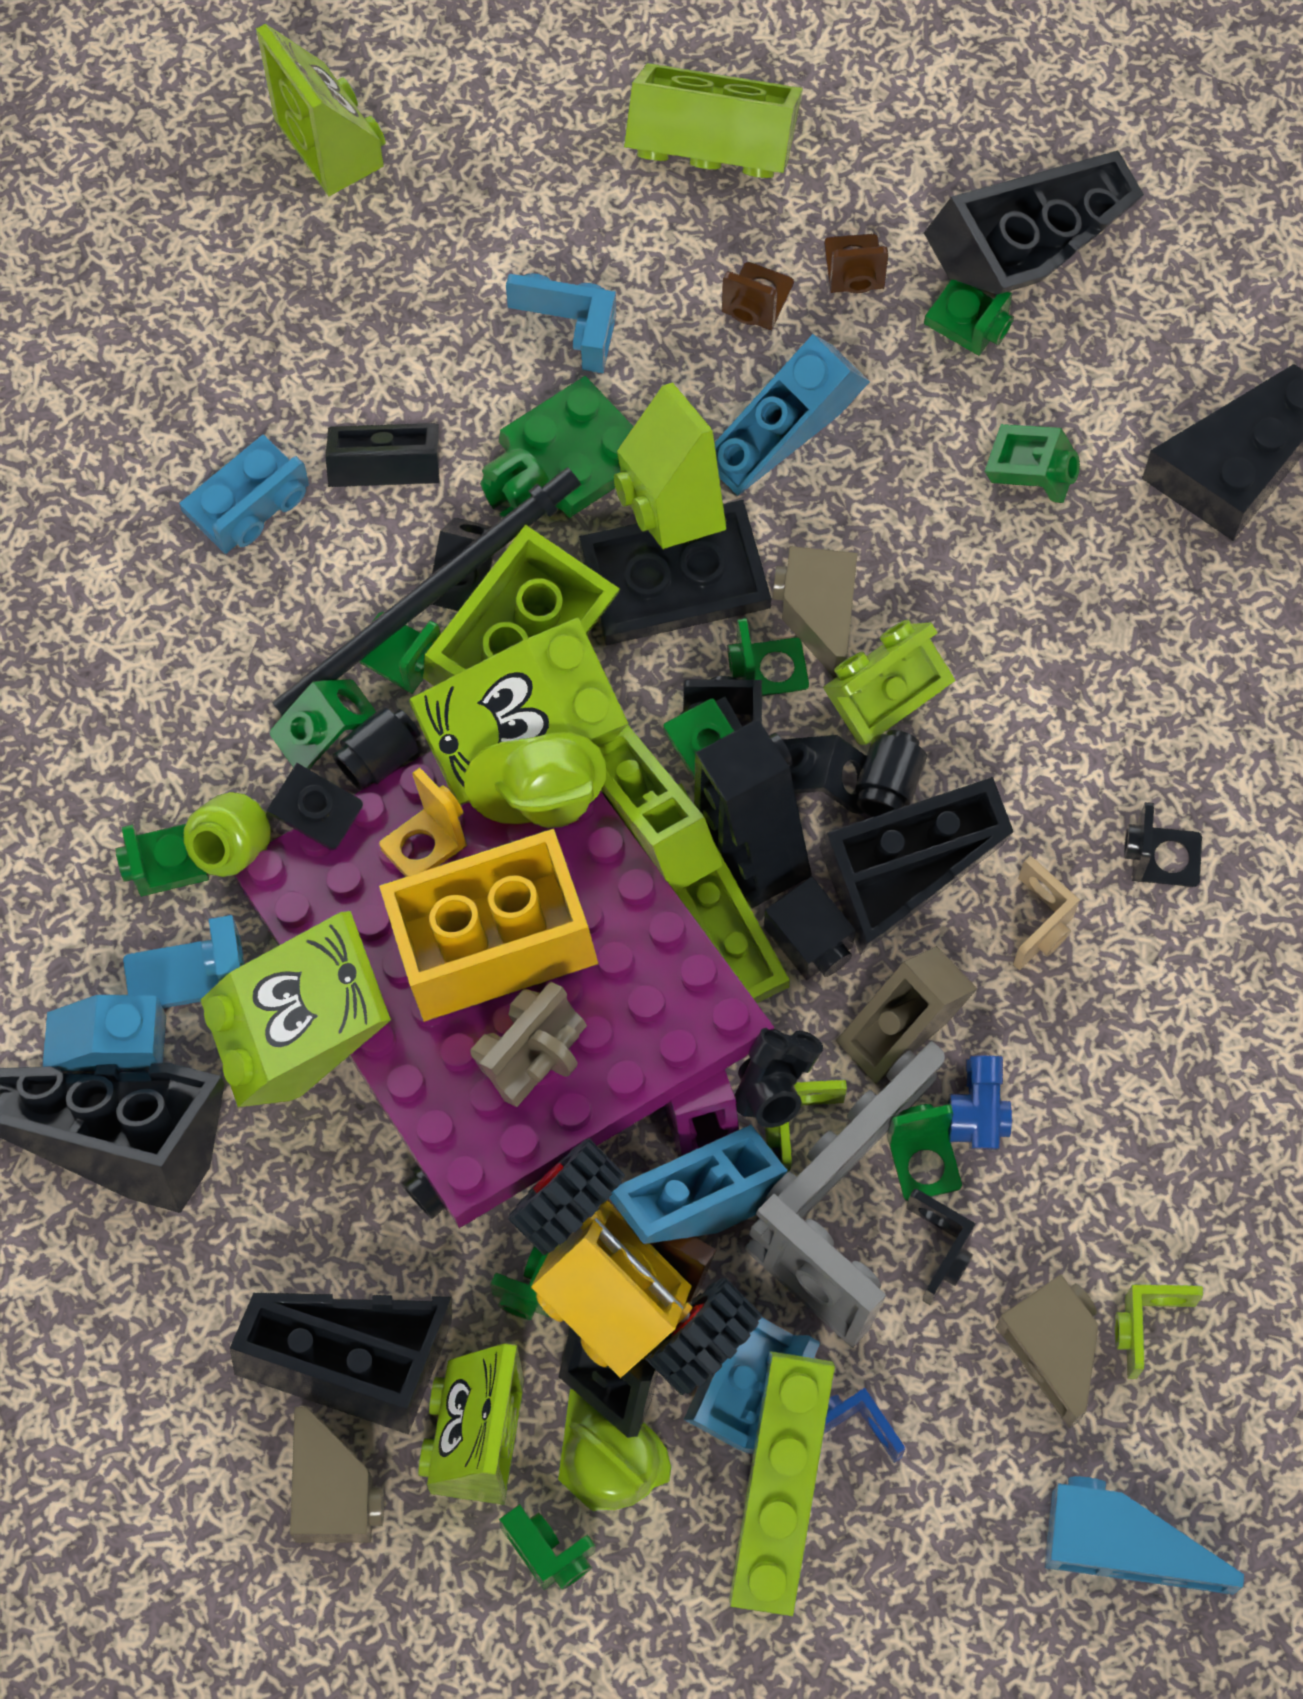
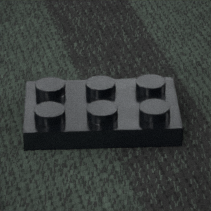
(678, 584)

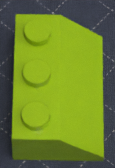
(712, 119)
(521, 596)

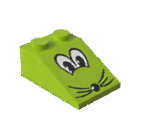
(319, 114)
(519, 693)
(295, 1013)
(475, 1425)

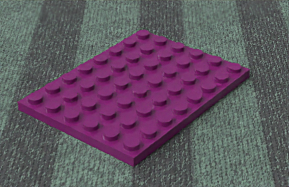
(655, 1007)

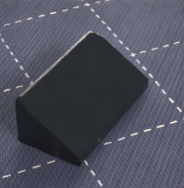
(382, 455)

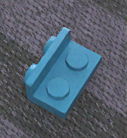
(245, 494)

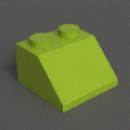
(671, 472)

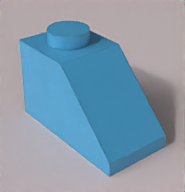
(106, 1032)

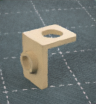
(1062, 902)

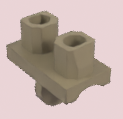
(533, 1045)

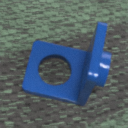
(862, 1402)

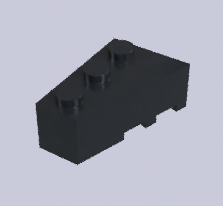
(1235, 455)
(752, 811)
(910, 855)
(344, 1352)

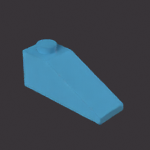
(701, 1189)
(1118, 1538)

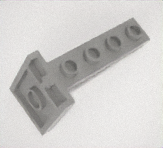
(803, 1251)

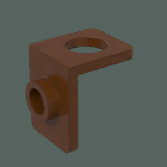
(857, 268)
(753, 301)

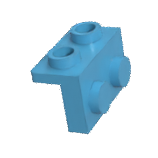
(732, 1397)

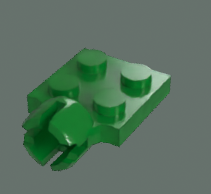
(568, 430)

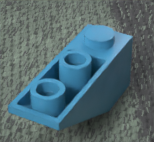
(787, 413)

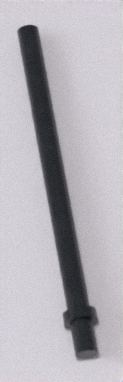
(541, 502)

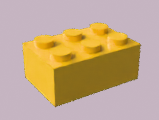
(488, 925)

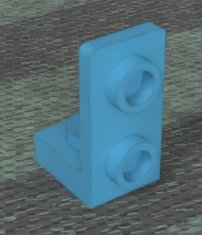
(585, 302)
(188, 970)

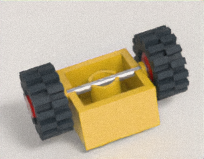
(618, 1289)

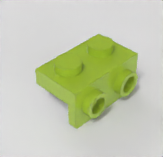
(890, 681)

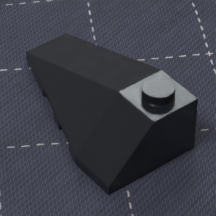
(1030, 224)
(122, 1130)

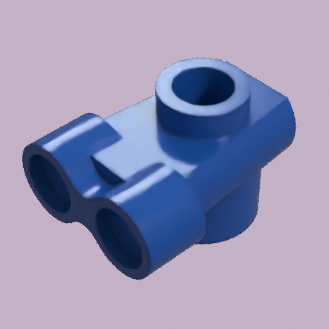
(980, 1115)

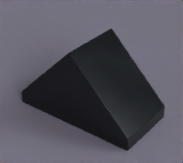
(617, 1399)

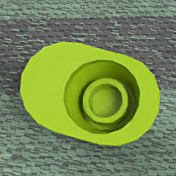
(536, 779)
(604, 1464)

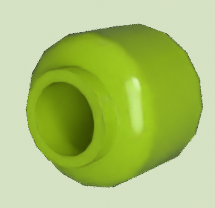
(226, 834)

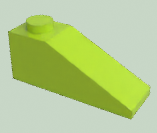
(657, 812)

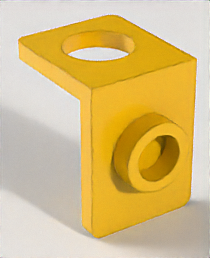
(437, 820)

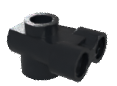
(772, 1072)

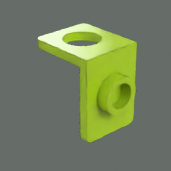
(832, 1093)
(1130, 1323)

